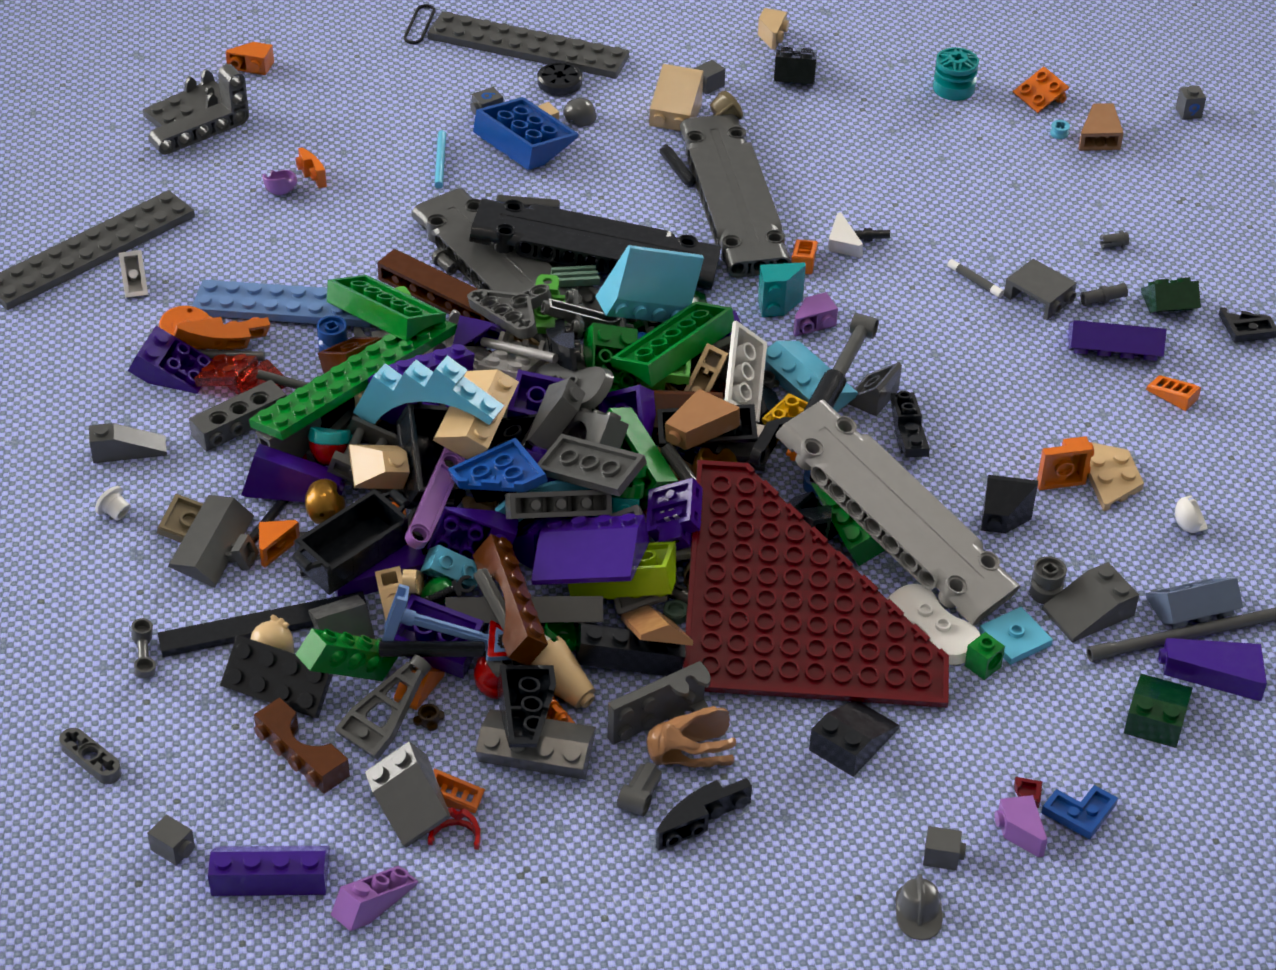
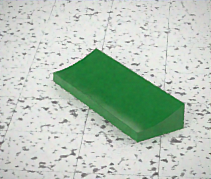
(382, 305)
(675, 342)

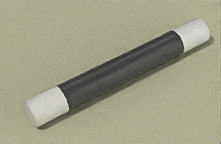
(969, 274)

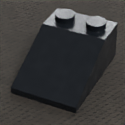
(851, 736)

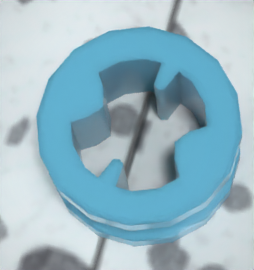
(1060, 129)

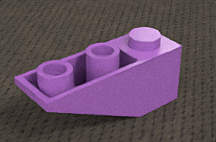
(369, 897)

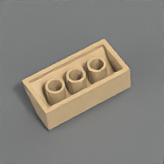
(465, 432)

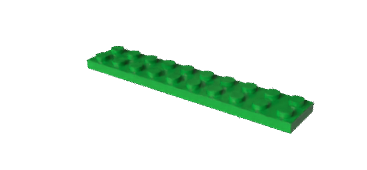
(344, 381)

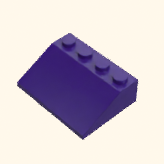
(590, 549)

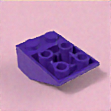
(168, 362)
(467, 528)

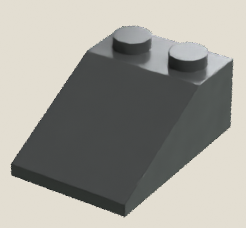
(1092, 603)
(408, 793)

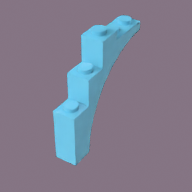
(421, 384)

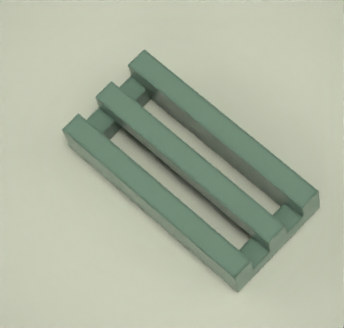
(576, 275)

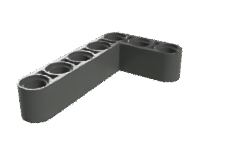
(210, 121)

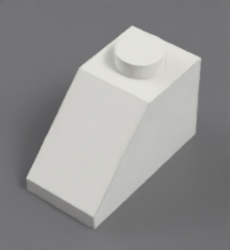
(133, 273)

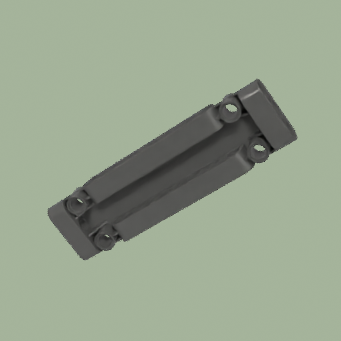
(734, 194)
(449, 227)

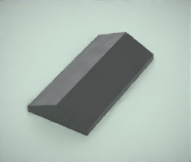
(210, 537)

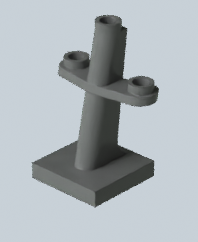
(578, 316)

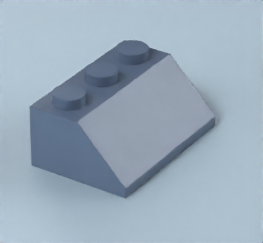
(1196, 601)

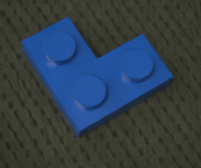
(1082, 816)

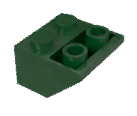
(1172, 296)

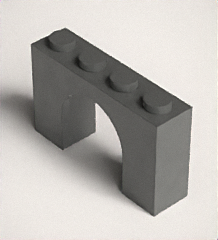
(598, 427)

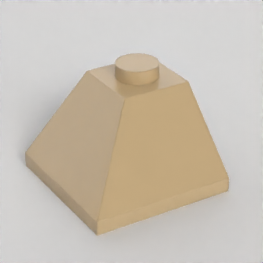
(379, 466)

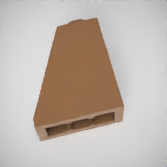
(1101, 129)
(700, 420)

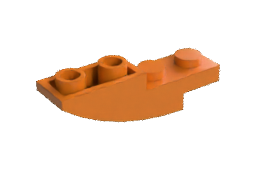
(213, 334)

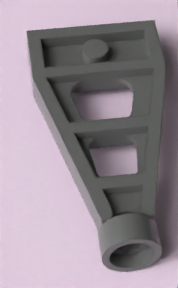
(366, 734)

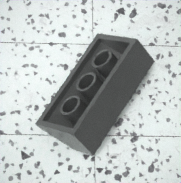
(561, 749)

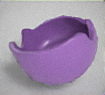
(280, 182)

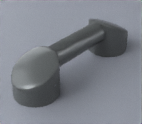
(141, 635)

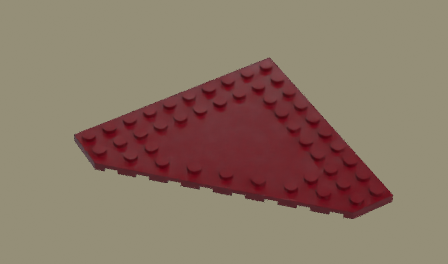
(789, 612)

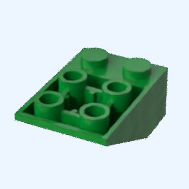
(602, 343)

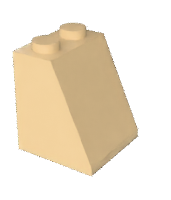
(676, 96)

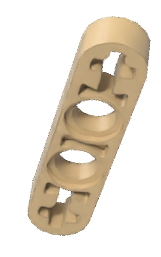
(413, 579)

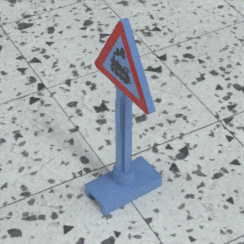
(401, 615)

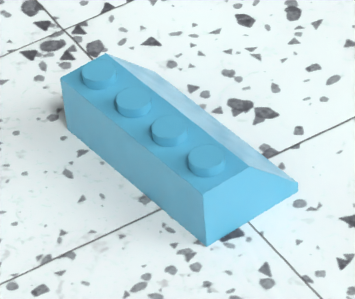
(801, 371)

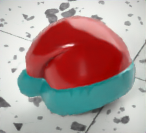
(326, 441)

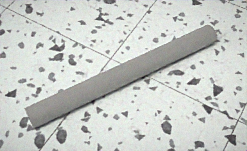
(520, 350)

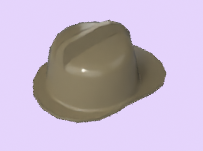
(726, 104)

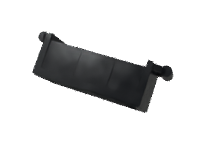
(415, 435)
(353, 540)

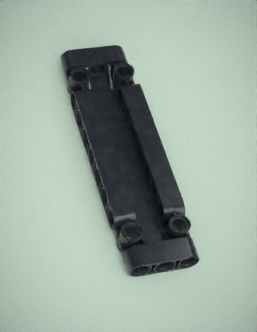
(582, 234)

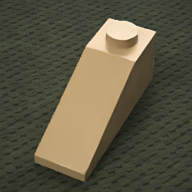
(707, 369)

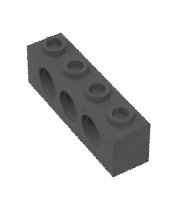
(232, 416)
(557, 504)

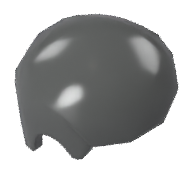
(580, 111)

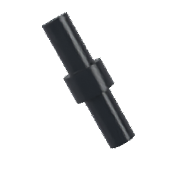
(869, 234)

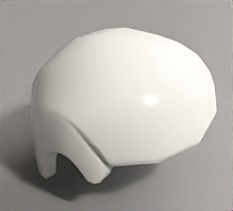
(1189, 515)

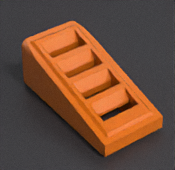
(805, 252)
(1179, 392)
(455, 784)

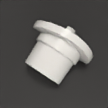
(113, 503)

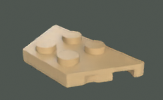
(1113, 475)

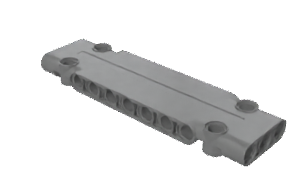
(898, 512)

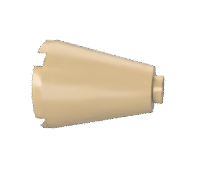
(571, 680)

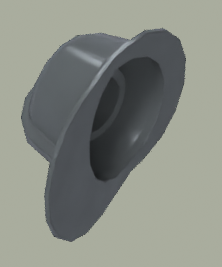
(919, 909)

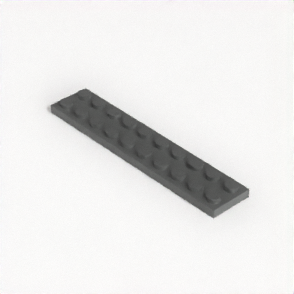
(528, 44)
(91, 248)

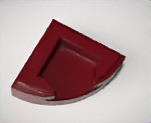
(1028, 787)

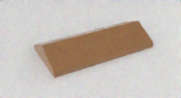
(654, 626)

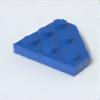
(500, 469)

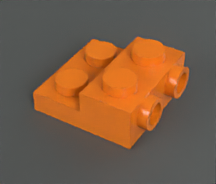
(1065, 464)

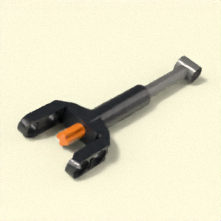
(827, 389)

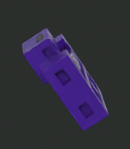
(674, 512)

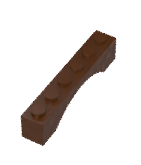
(522, 632)

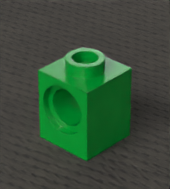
(984, 655)

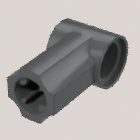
(638, 794)

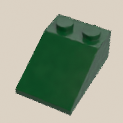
(1158, 710)

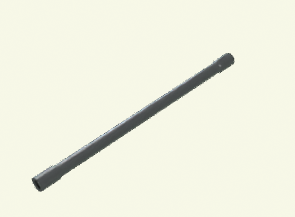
(1109, 649)

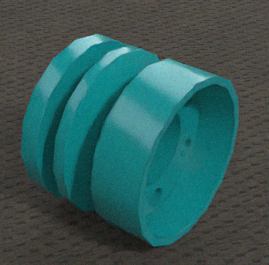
(955, 74)

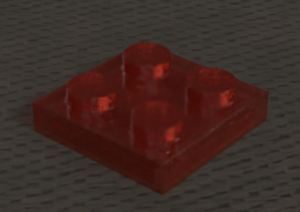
(226, 370)

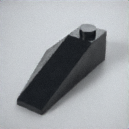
(525, 701)

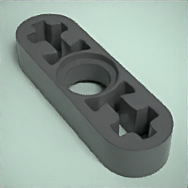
(92, 766)

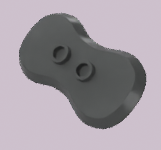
(593, 381)

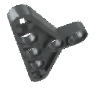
(511, 309)

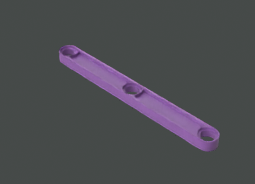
(432, 501)

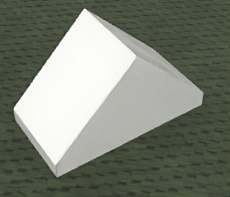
(844, 239)

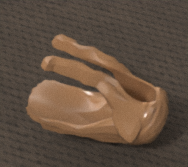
(683, 732)

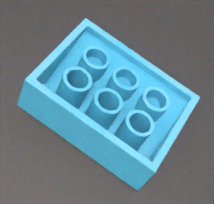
(650, 284)

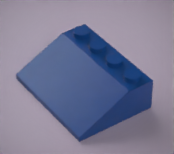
(523, 132)

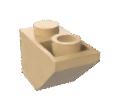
(772, 26)

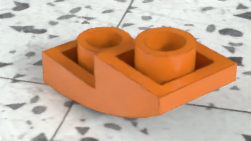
(311, 167)

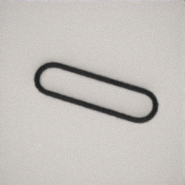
(426, 27)

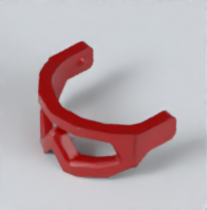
(458, 815)

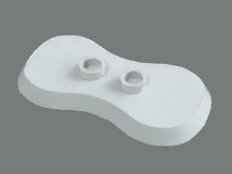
(943, 628)

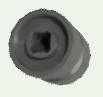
(1047, 578)

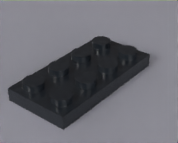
(275, 673)

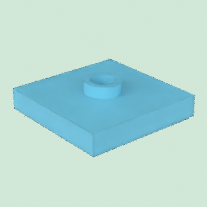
(1018, 634)

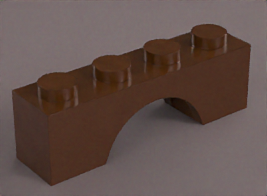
(321, 765)

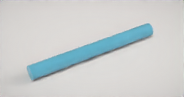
(440, 159)

